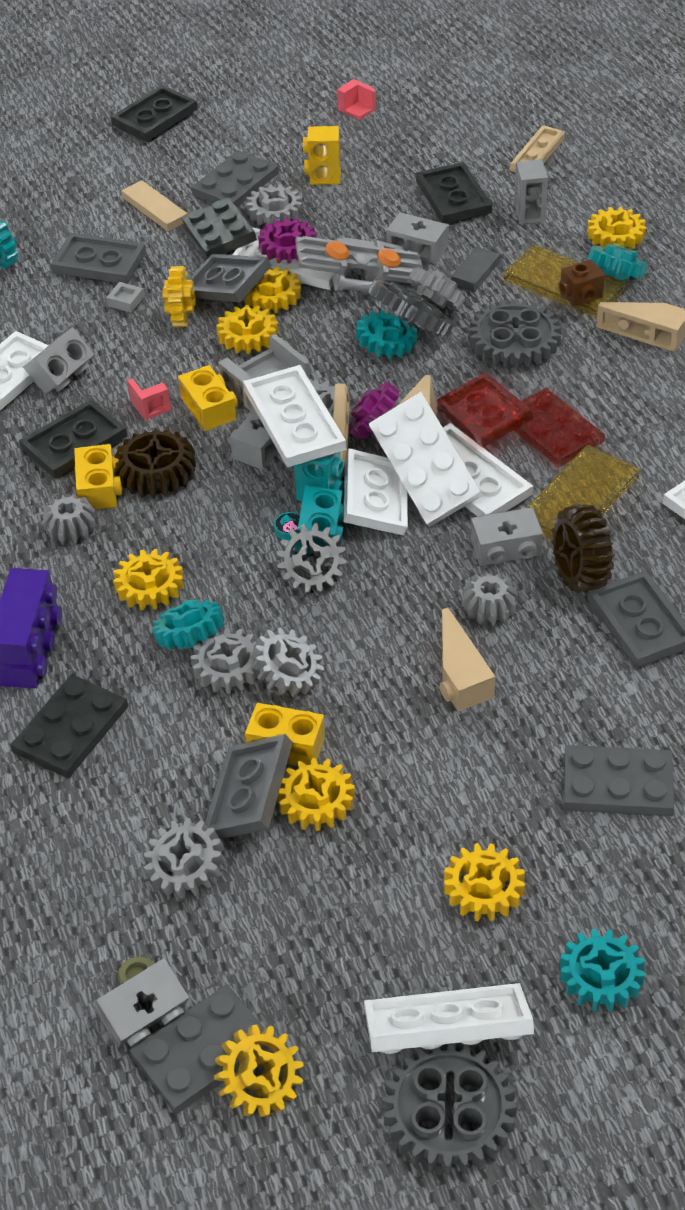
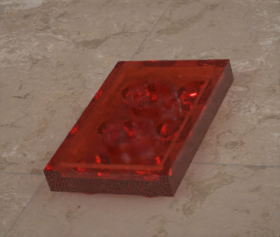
(484, 409)
(557, 428)

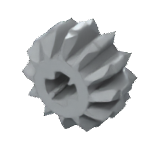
(69, 519)
(489, 598)

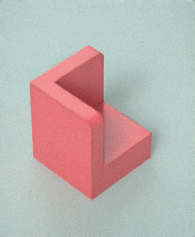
(356, 99)
(149, 401)

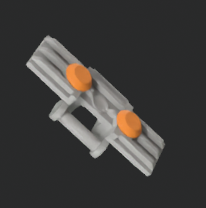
(354, 253)

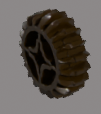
(155, 462)
(582, 548)

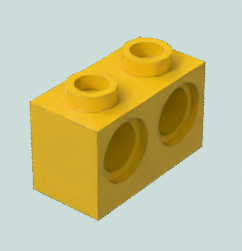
(325, 155)
(207, 397)
(97, 476)
(302, 727)

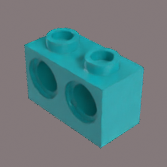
(320, 472)
(321, 507)

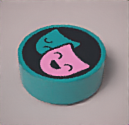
(285, 523)

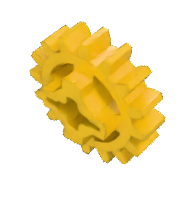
(617, 228)
(275, 290)
(178, 296)
(246, 329)
(148, 579)
(313, 792)
(483, 884)
(267, 1083)

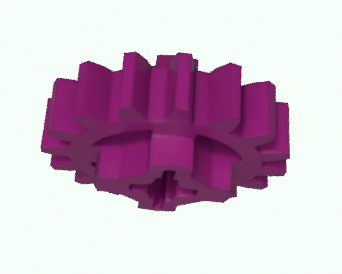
(279, 239)
(370, 407)

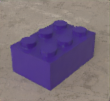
(27, 626)

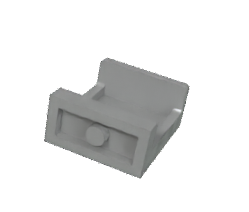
(278, 357)

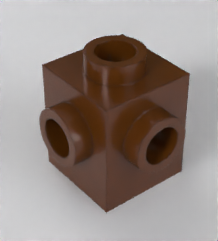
(582, 283)

